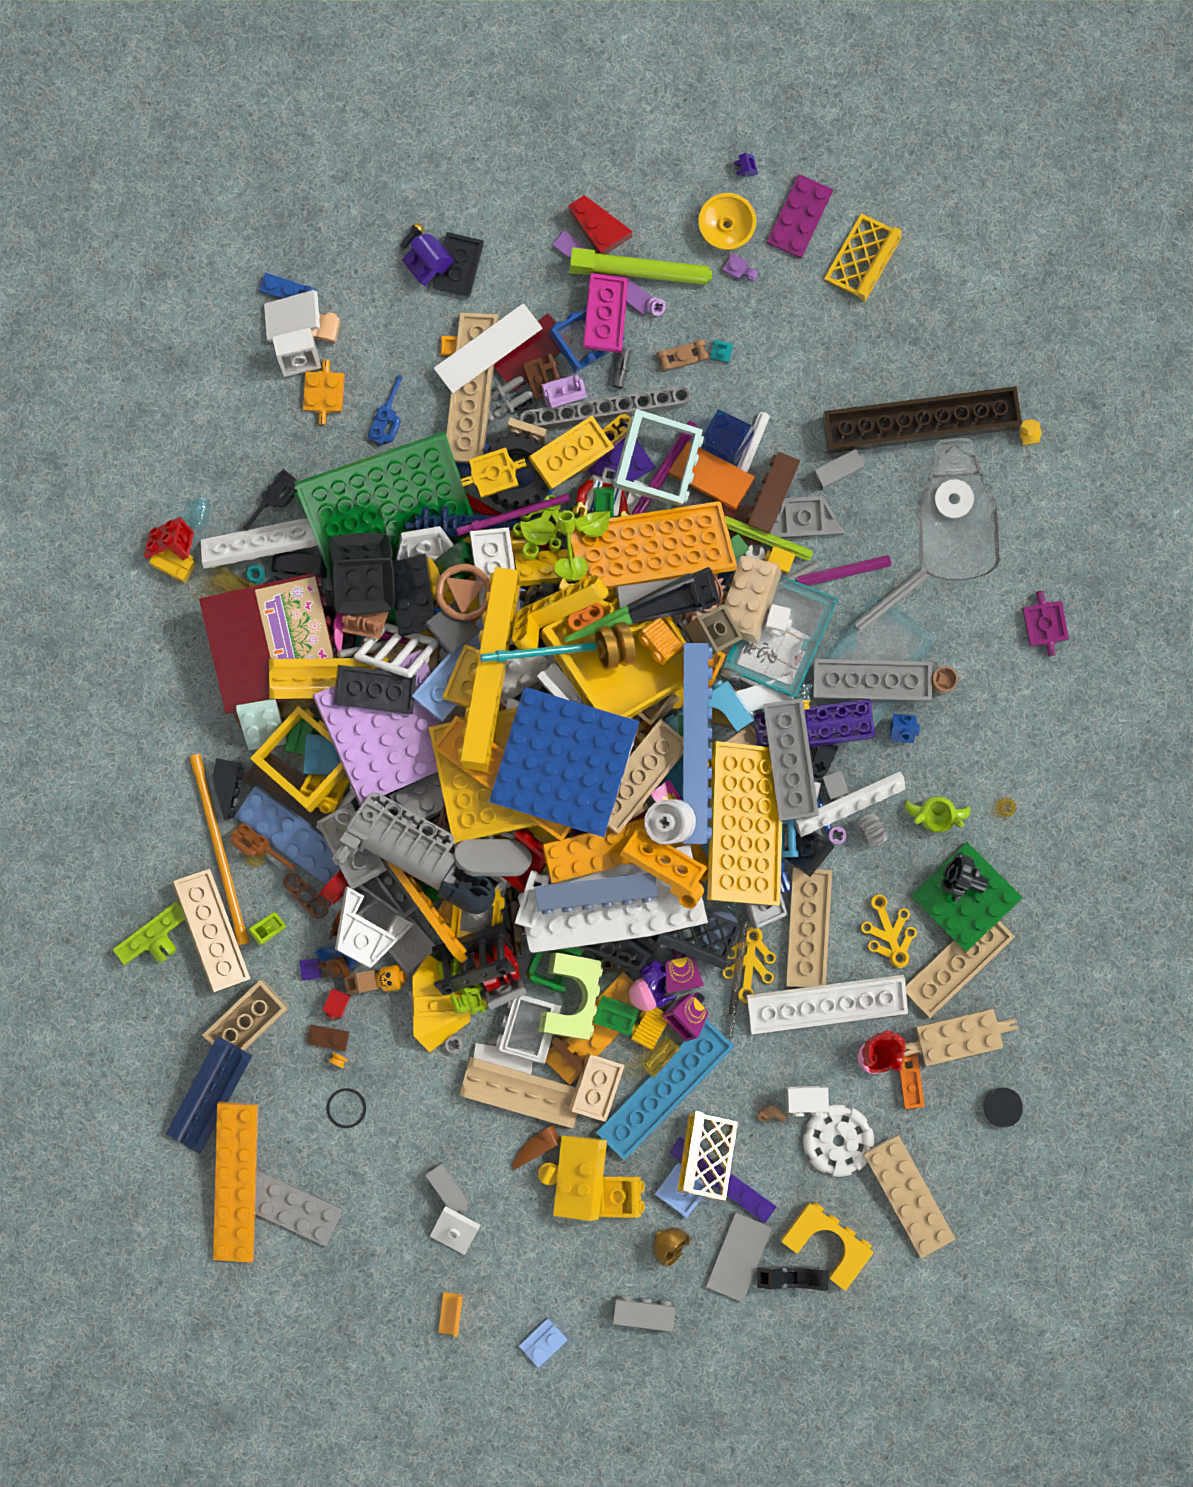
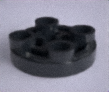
(1003, 1107)

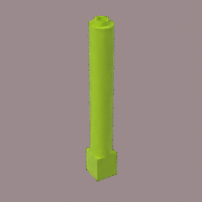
(587, 261)

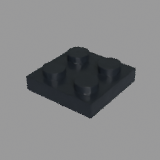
(811, 852)

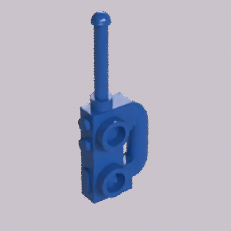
(385, 415)

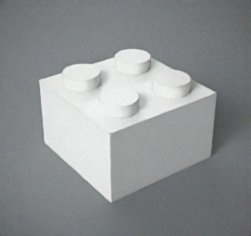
(296, 352)
(807, 1099)

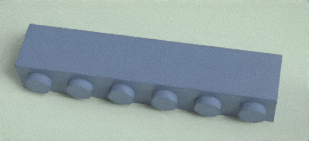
(596, 892)

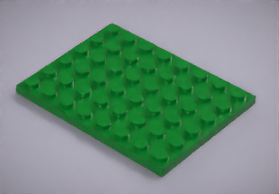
(384, 493)

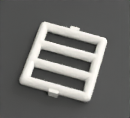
(394, 666)

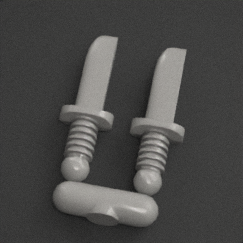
(509, 405)

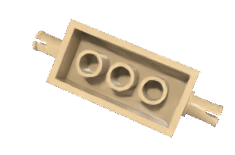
(959, 1037)

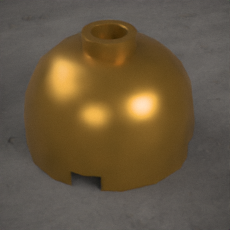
(669, 1245)

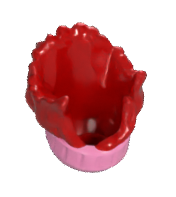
(882, 1053)

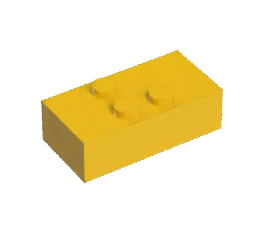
(580, 1177)

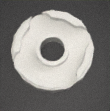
(954, 487)

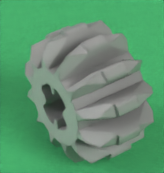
(872, 830)

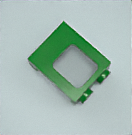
(552, 984)

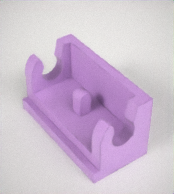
(563, 391)

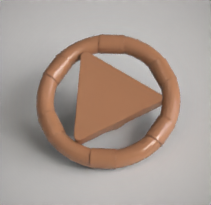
(463, 591)

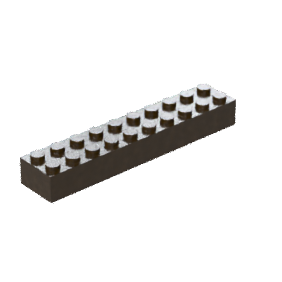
(922, 419)

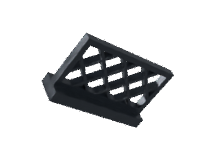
(697, 951)

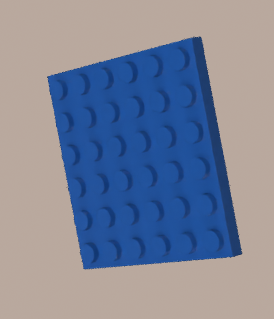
(564, 762)

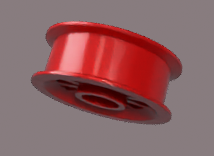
(334, 888)

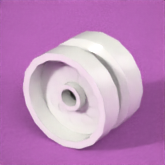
(670, 821)

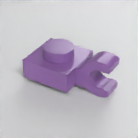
(738, 267)

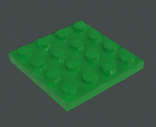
(975, 912)

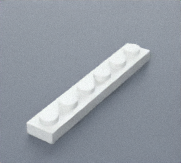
(852, 803)

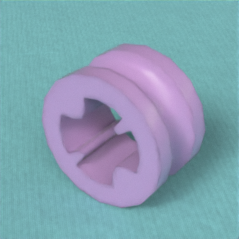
(660, 307)
(835, 841)

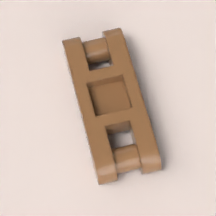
(683, 355)

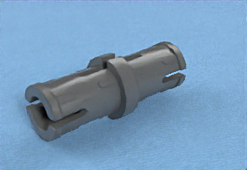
(618, 381)

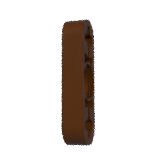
(312, 909)

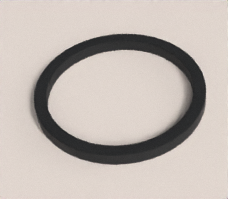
(328, 1108)

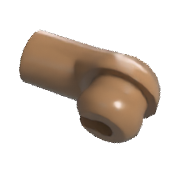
(771, 1112)

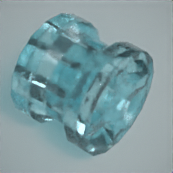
(805, 692)

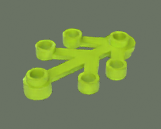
(554, 511)

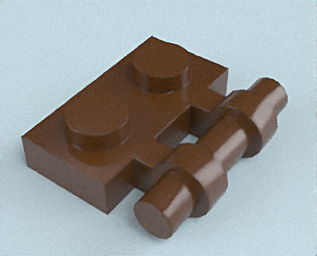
(537, 375)

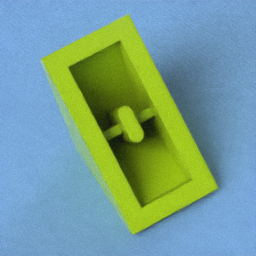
(267, 928)

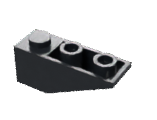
(226, 779)

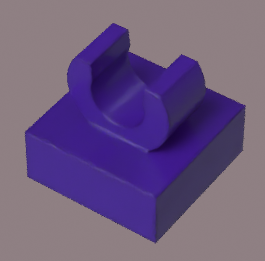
(748, 165)

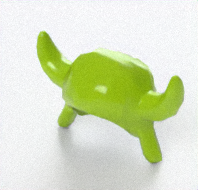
(937, 814)

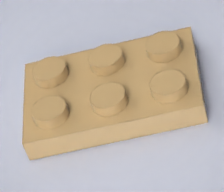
(596, 1087)

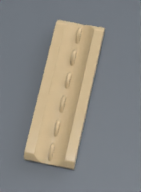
(518, 1092)

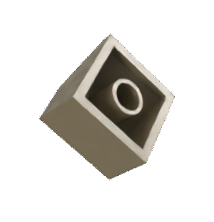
(714, 628)

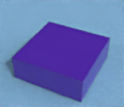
(309, 969)

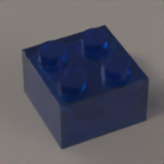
(727, 437)

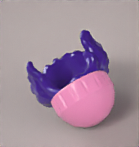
(649, 989)

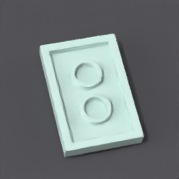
(259, 722)

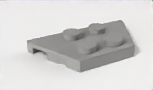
(805, 518)

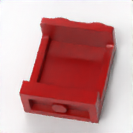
(538, 860)

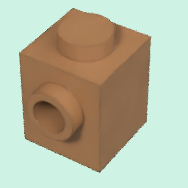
(360, 982)

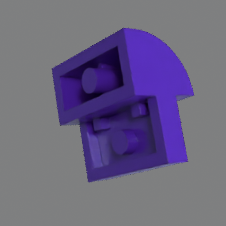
(427, 258)

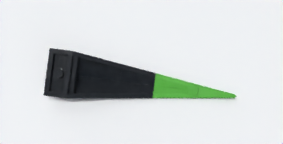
(680, 596)

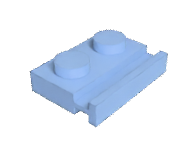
(543, 1342)

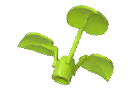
(540, 531)

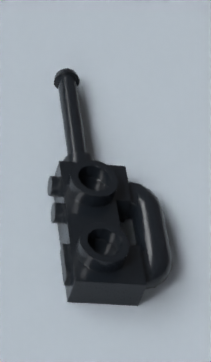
(273, 493)

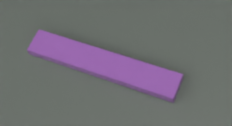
(636, 296)

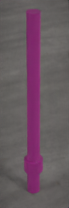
(478, 525)

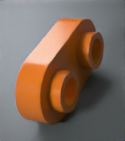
(584, 618)

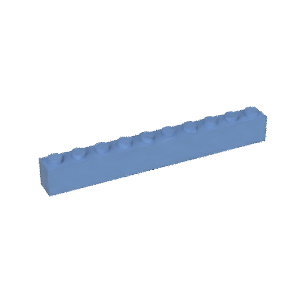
(696, 738)

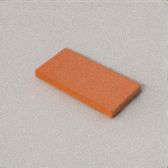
(714, 477)

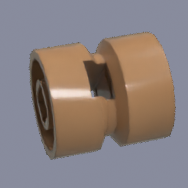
(944, 680)

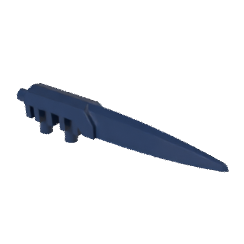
(450, 523)

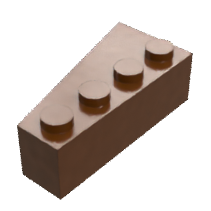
(774, 491)

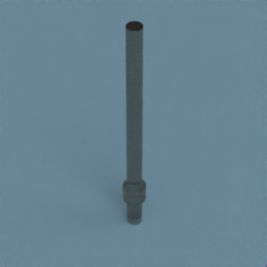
(731, 1017)

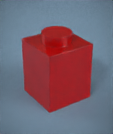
(336, 1004)

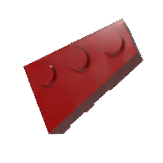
(598, 225)

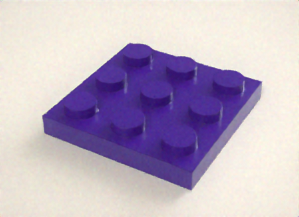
(639, 464)

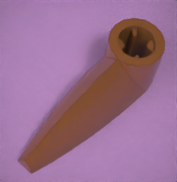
(536, 1146)

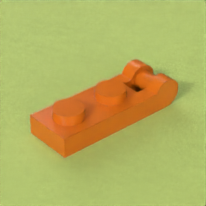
(911, 1083)

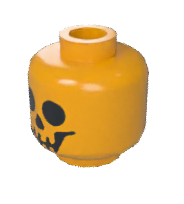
(391, 978)

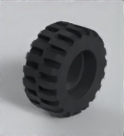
(533, 492)

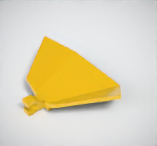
(433, 1012)

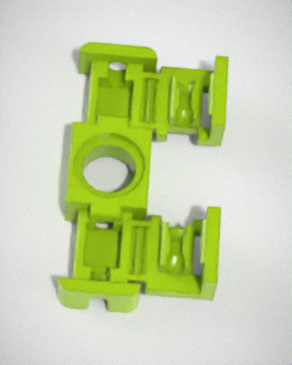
(466, 1001)

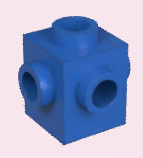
(904, 728)

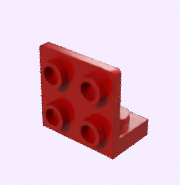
(173, 535)

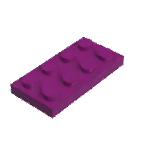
(800, 216)

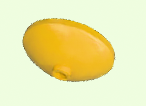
(729, 209)

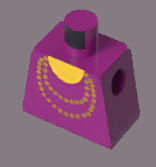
(682, 973)
(687, 1016)

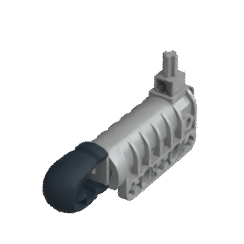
(411, 851)

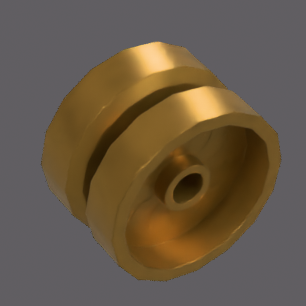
(615, 645)

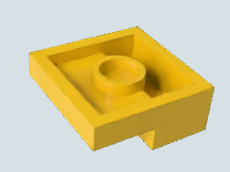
(334, 797)
(622, 1197)

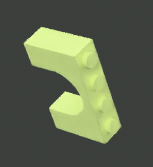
(586, 974)

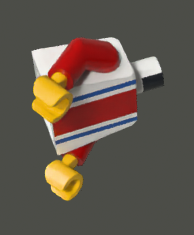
(585, 494)

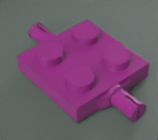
(1045, 623)

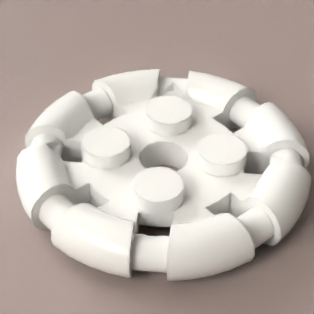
(842, 1152)

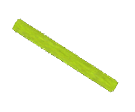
(767, 538)

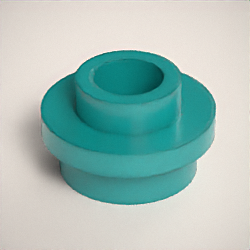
(255, 568)

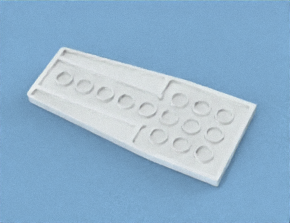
(616, 922)

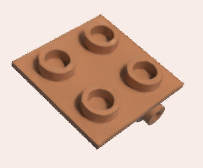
(365, 624)

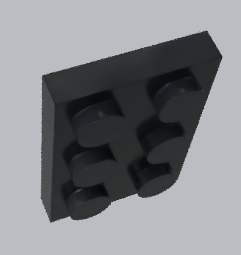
(461, 274)

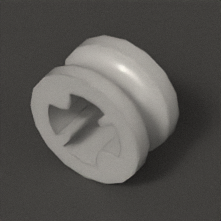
(455, 1050)

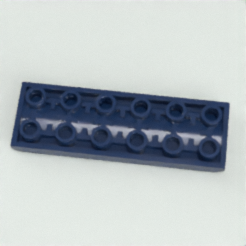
(212, 1084)

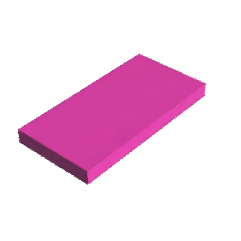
(605, 313)

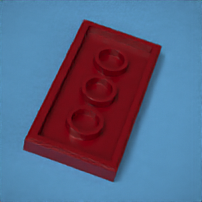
(536, 346)

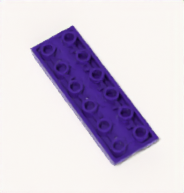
(830, 723)

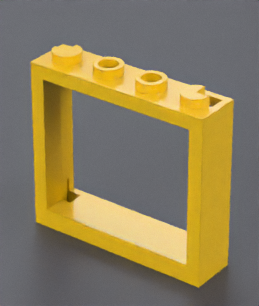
(325, 787)

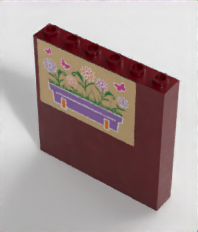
(263, 624)

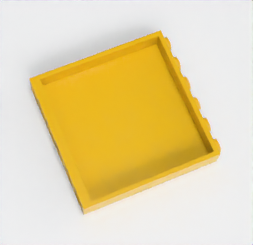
(622, 689)

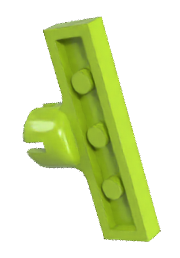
(152, 937)

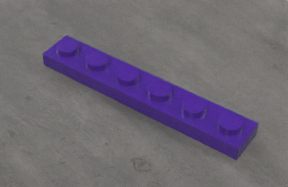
(736, 1188)

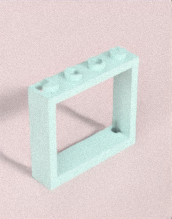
(620, 479)

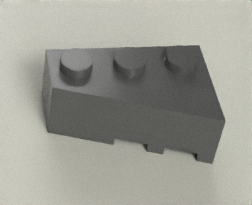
(391, 893)

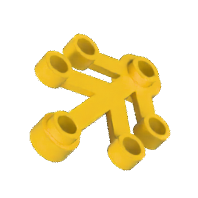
(890, 934)
(751, 960)

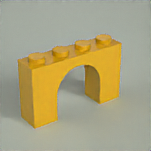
(855, 1252)

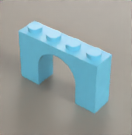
(727, 701)

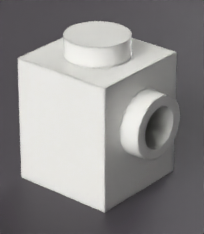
(778, 621)

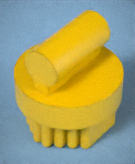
(1030, 432)
(548, 1173)

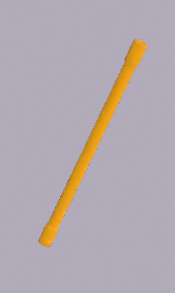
(239, 927)

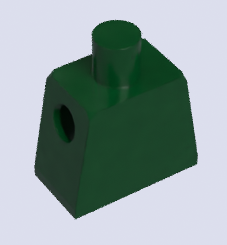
(458, 554)

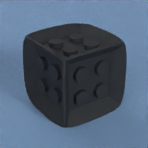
(361, 573)

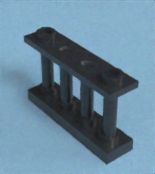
(475, 942)

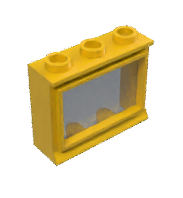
(465, 923)

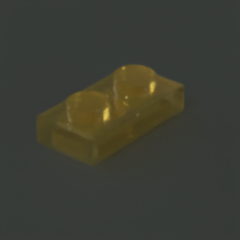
(660, 1056)

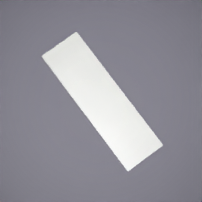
(488, 348)

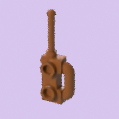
(256, 842)

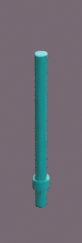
(502, 655)

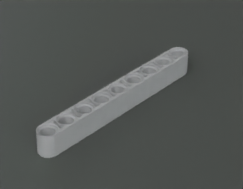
(612, 402)

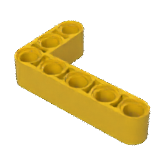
(555, 607)

